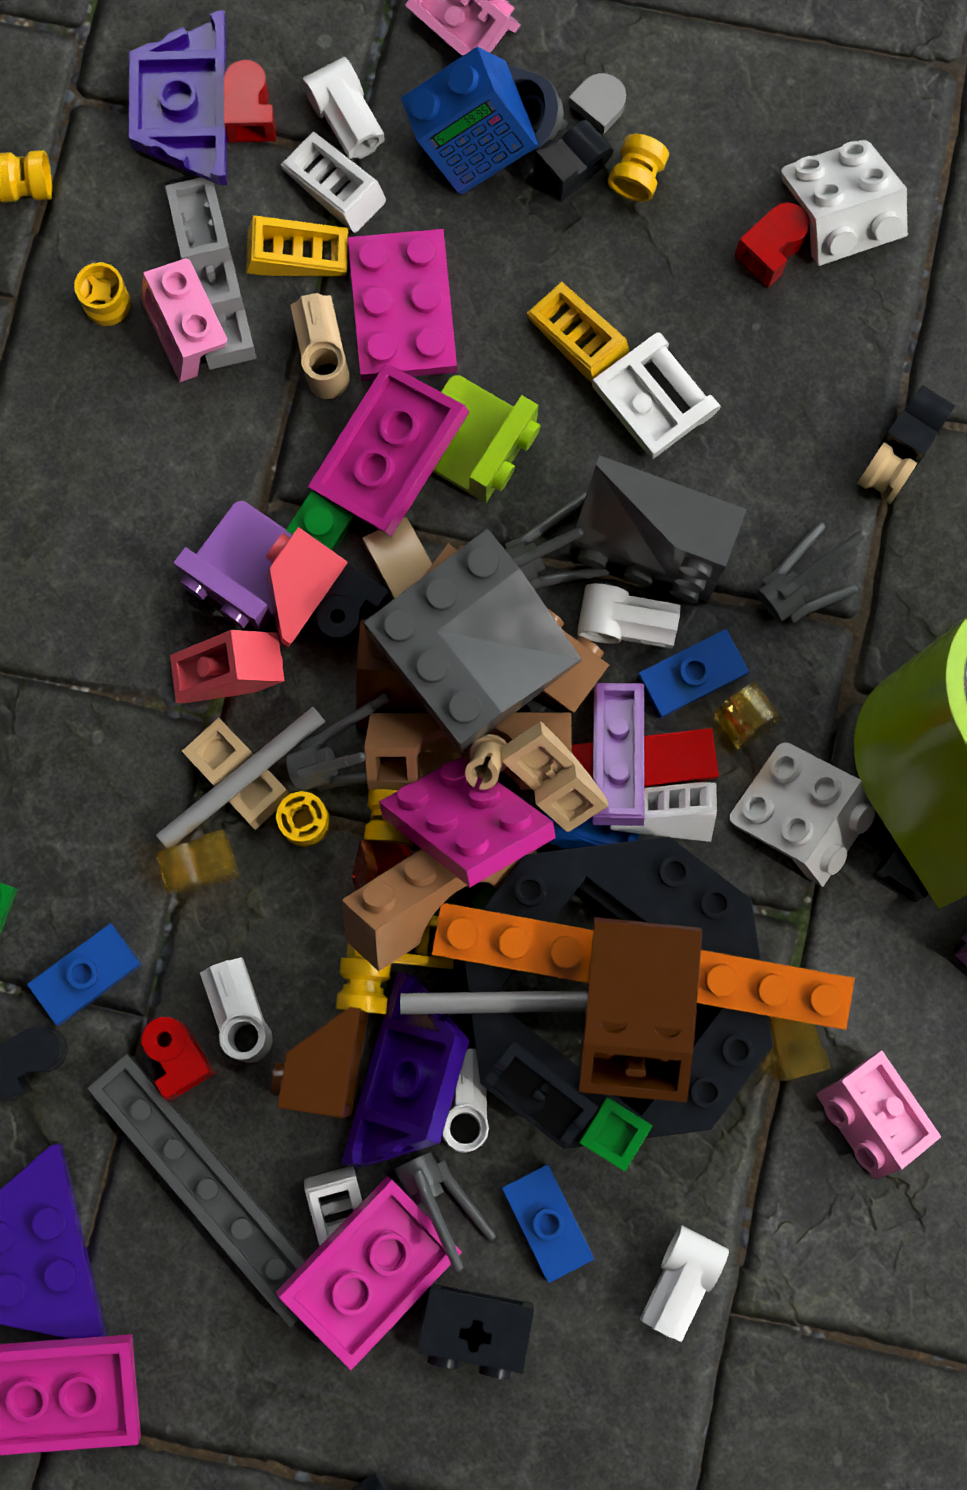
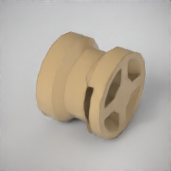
(887, 473)

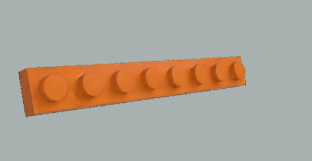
(566, 954)

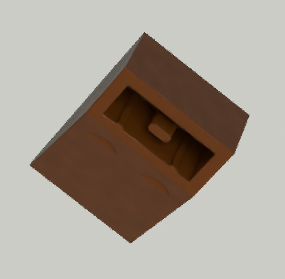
(640, 1010)

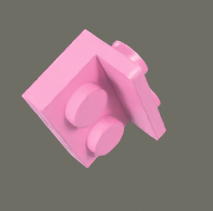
(467, 22)
(181, 316)
(878, 1116)

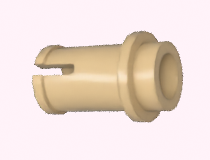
(482, 765)

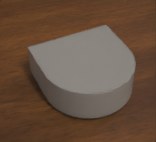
(599, 100)

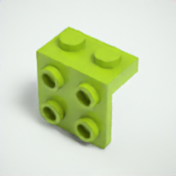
(488, 439)

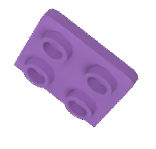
(234, 566)

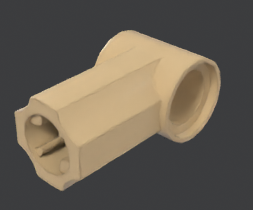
(320, 345)

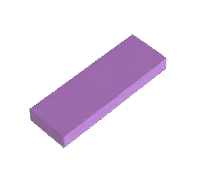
(619, 752)

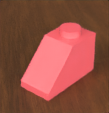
(299, 580)
(227, 666)

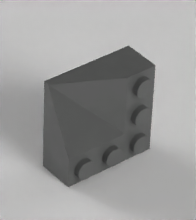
(656, 531)
(472, 641)

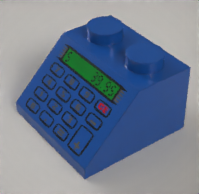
(470, 119)

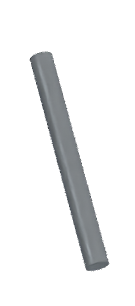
(240, 778)
(493, 1002)

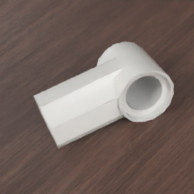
(339, 98)
(614, 616)
(235, 1006)
(468, 1099)
(690, 1270)

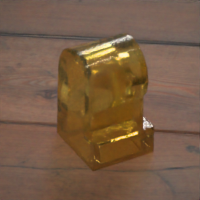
(746, 715)
(198, 863)
(796, 1049)

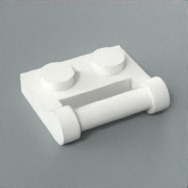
(644, 405)

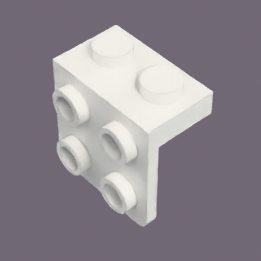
(849, 200)
(805, 811)

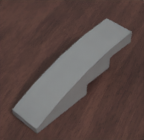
(205, 243)

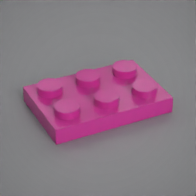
(402, 303)
(389, 449)
(465, 826)
(367, 1273)
(68, 1395)

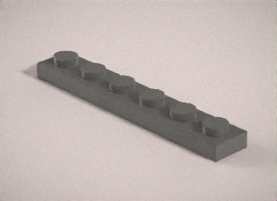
(199, 1179)

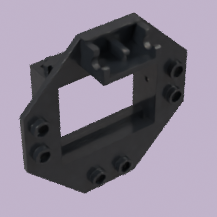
(638, 883)

